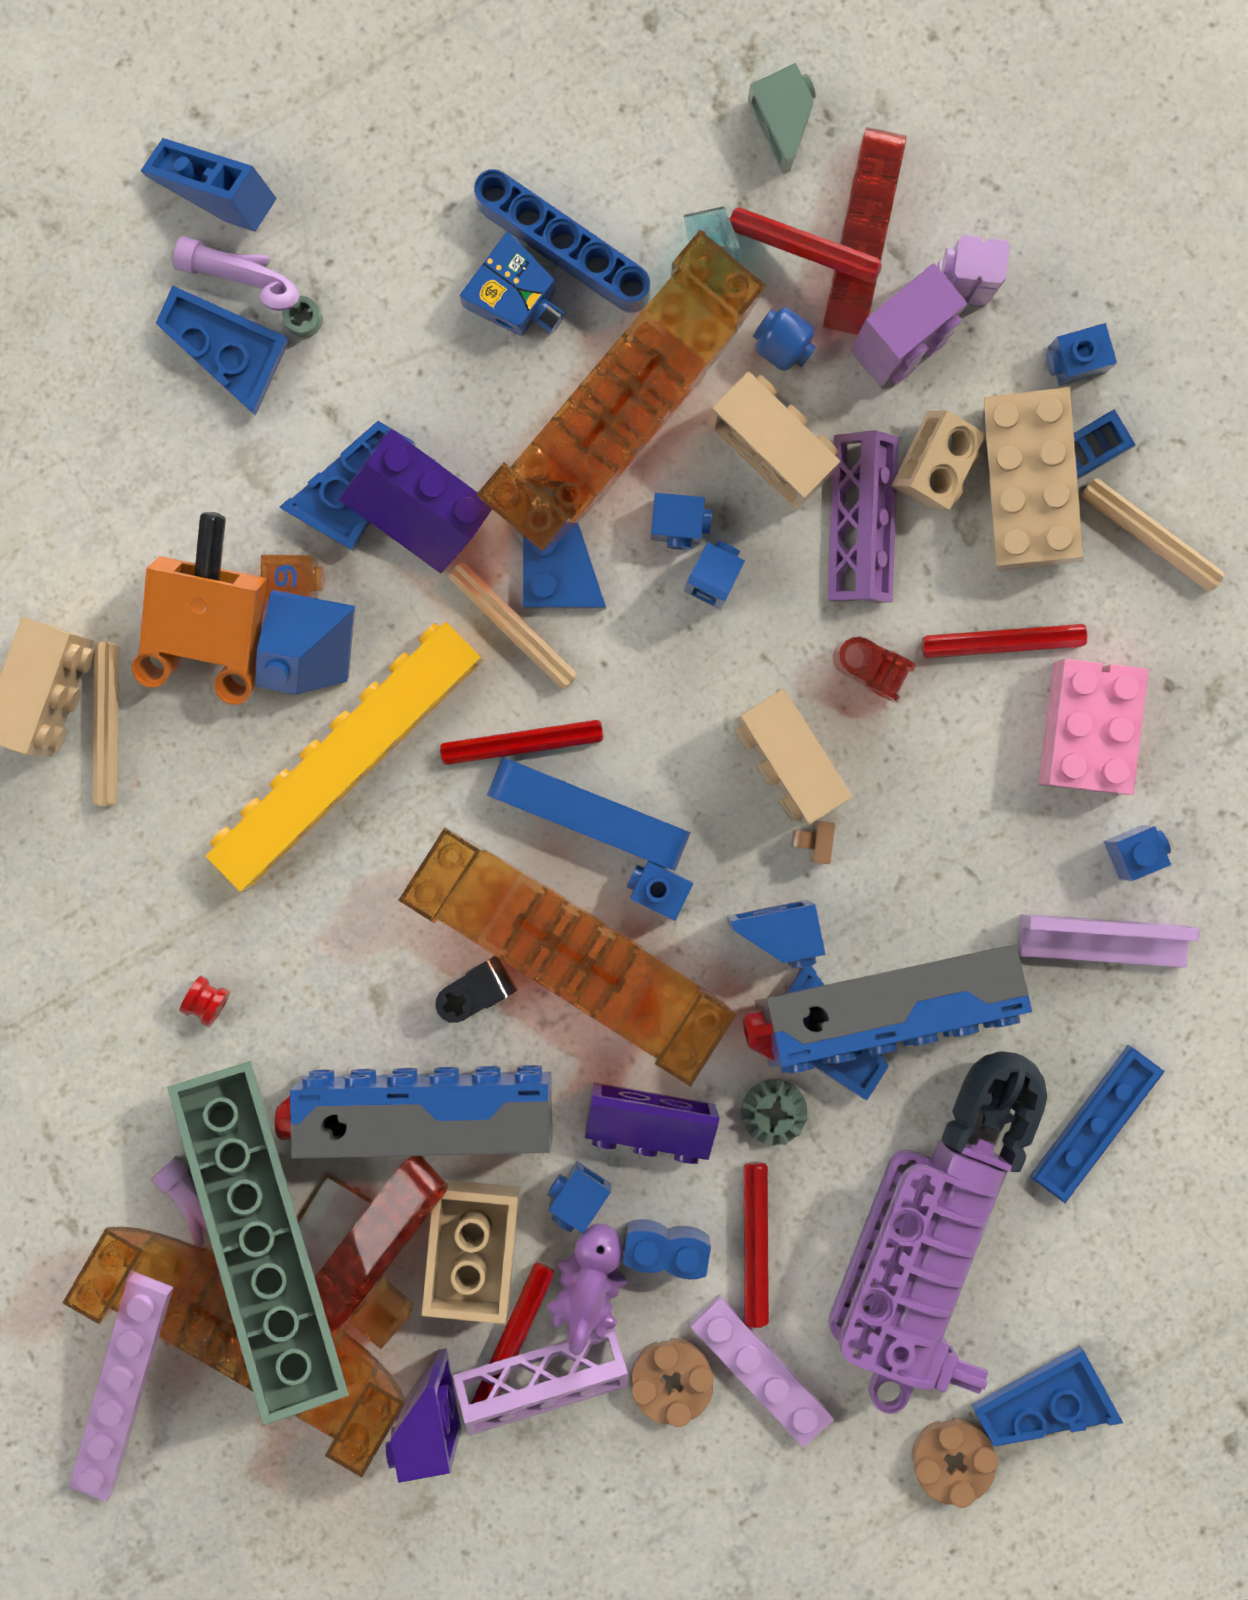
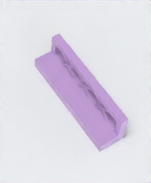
(1105, 940)
(544, 1396)

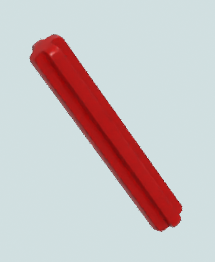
(806, 245)
(1004, 641)
(521, 742)
(756, 1244)
(519, 1322)

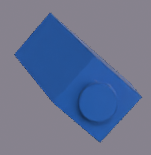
(714, 574)

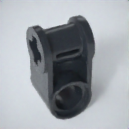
(481, 988)

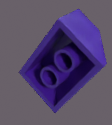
(415, 501)
(651, 1123)
(427, 1426)

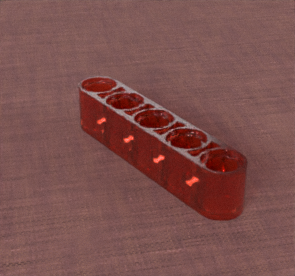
(865, 225)
(378, 1238)

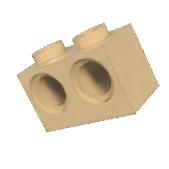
(931, 455)

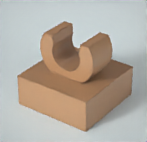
(819, 841)

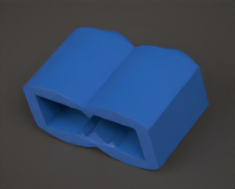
(655, 1248)

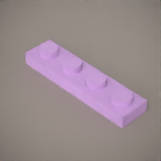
(761, 1371)

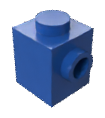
(1081, 354)
(679, 520)
(1138, 852)
(659, 889)
(577, 1197)

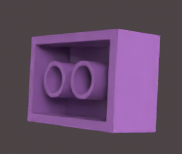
(908, 327)

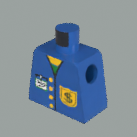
(513, 290)

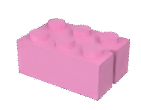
(1093, 727)

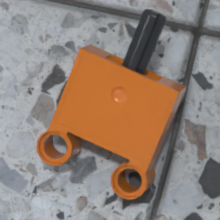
(201, 616)

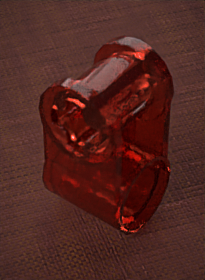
(881, 669)

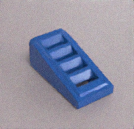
(1120, 433)

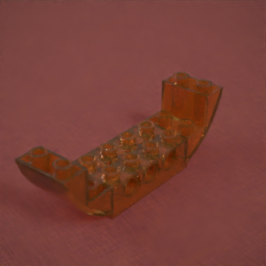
(626, 395)
(570, 953)
(203, 1327)

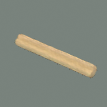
(1152, 534)
(512, 625)
(105, 724)

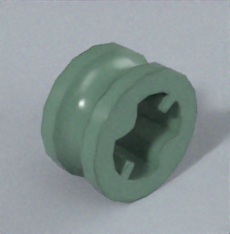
(307, 328)

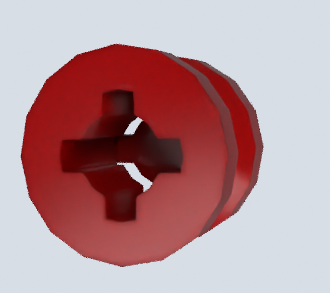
(204, 1001)

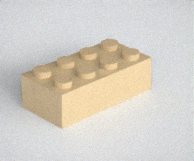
(1033, 479)

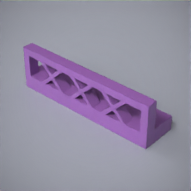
(872, 517)

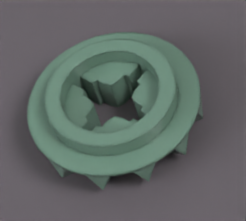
(762, 1097)

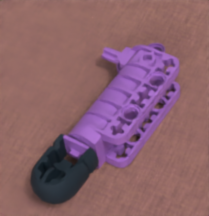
(940, 1226)

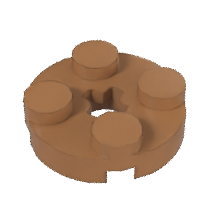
(680, 1404)
(957, 1485)

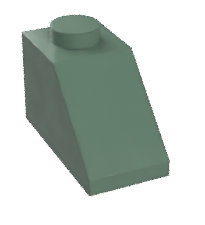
(782, 110)

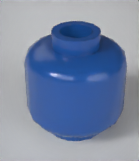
(784, 339)

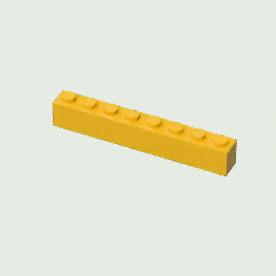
(343, 757)

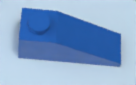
(211, 182)

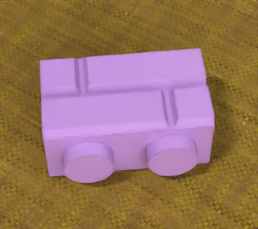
(976, 267)

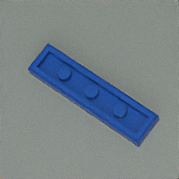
(1096, 1123)

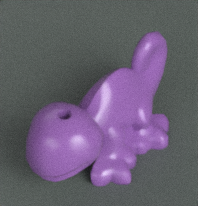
(589, 1284)

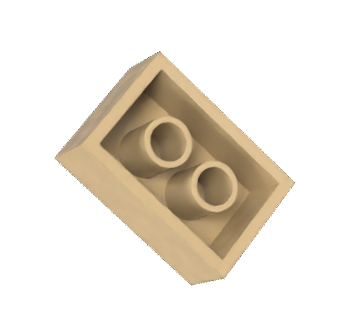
(774, 439)
(41, 686)
(792, 759)
(471, 1252)

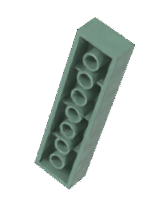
(257, 1243)

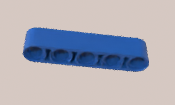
(554, 223)
(588, 813)

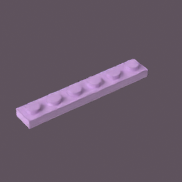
(120, 1386)

